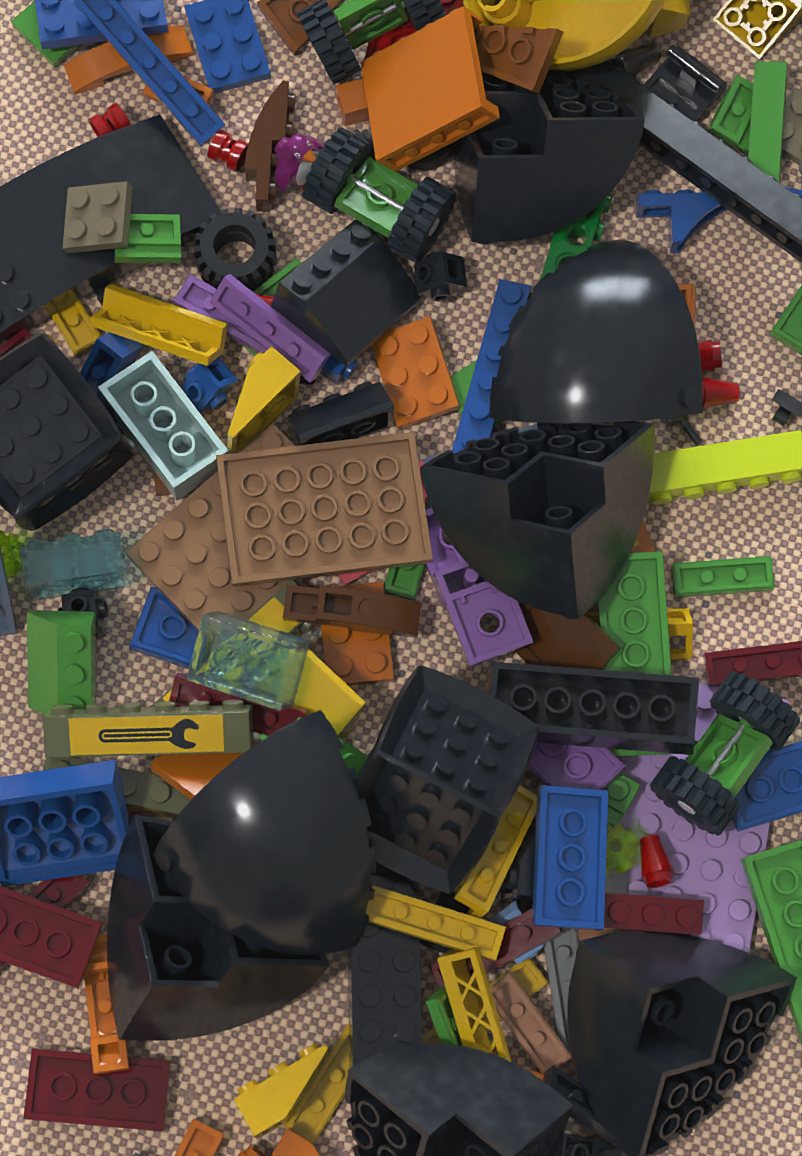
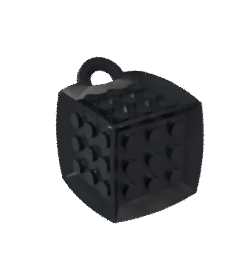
(53, 434)
(442, 777)

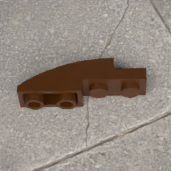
(267, 132)
(352, 609)

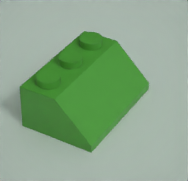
(61, 659)

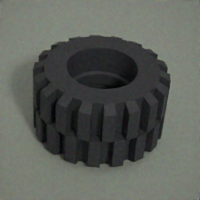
(231, 228)

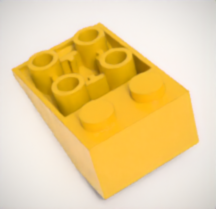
(758, 22)
(274, 1099)

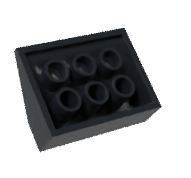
(347, 293)

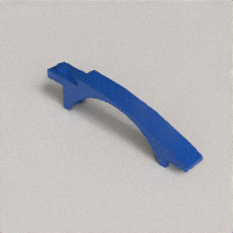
(684, 210)

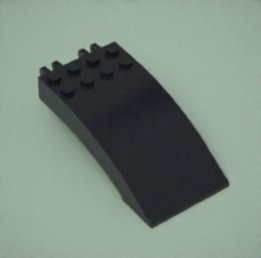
(34, 267)

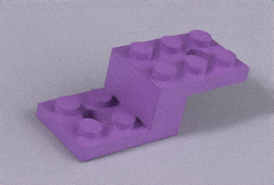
(469, 599)

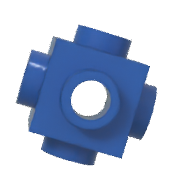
(209, 385)

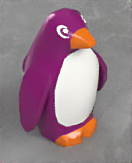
(295, 160)

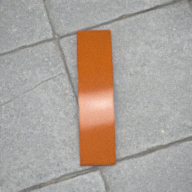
(103, 61)
(107, 1050)

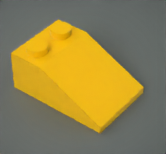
(266, 393)

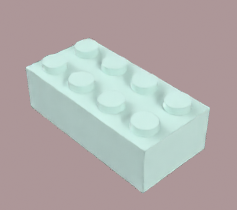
(163, 424)

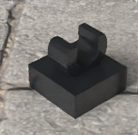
(787, 406)

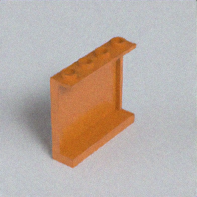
(426, 90)

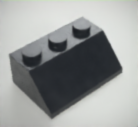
(343, 417)

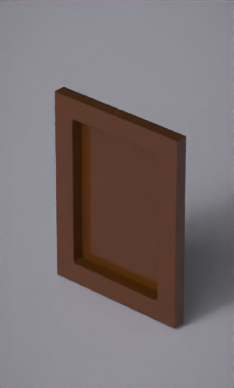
(565, 641)

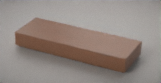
(528, 1024)

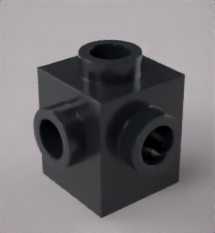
(440, 275)
(87, 600)

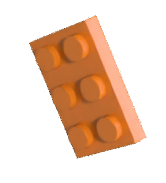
(415, 373)
(358, 655)

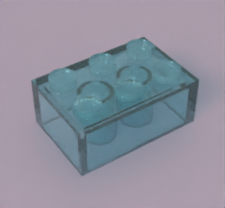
(74, 562)
(248, 660)

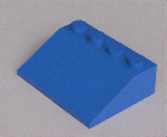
(61, 822)

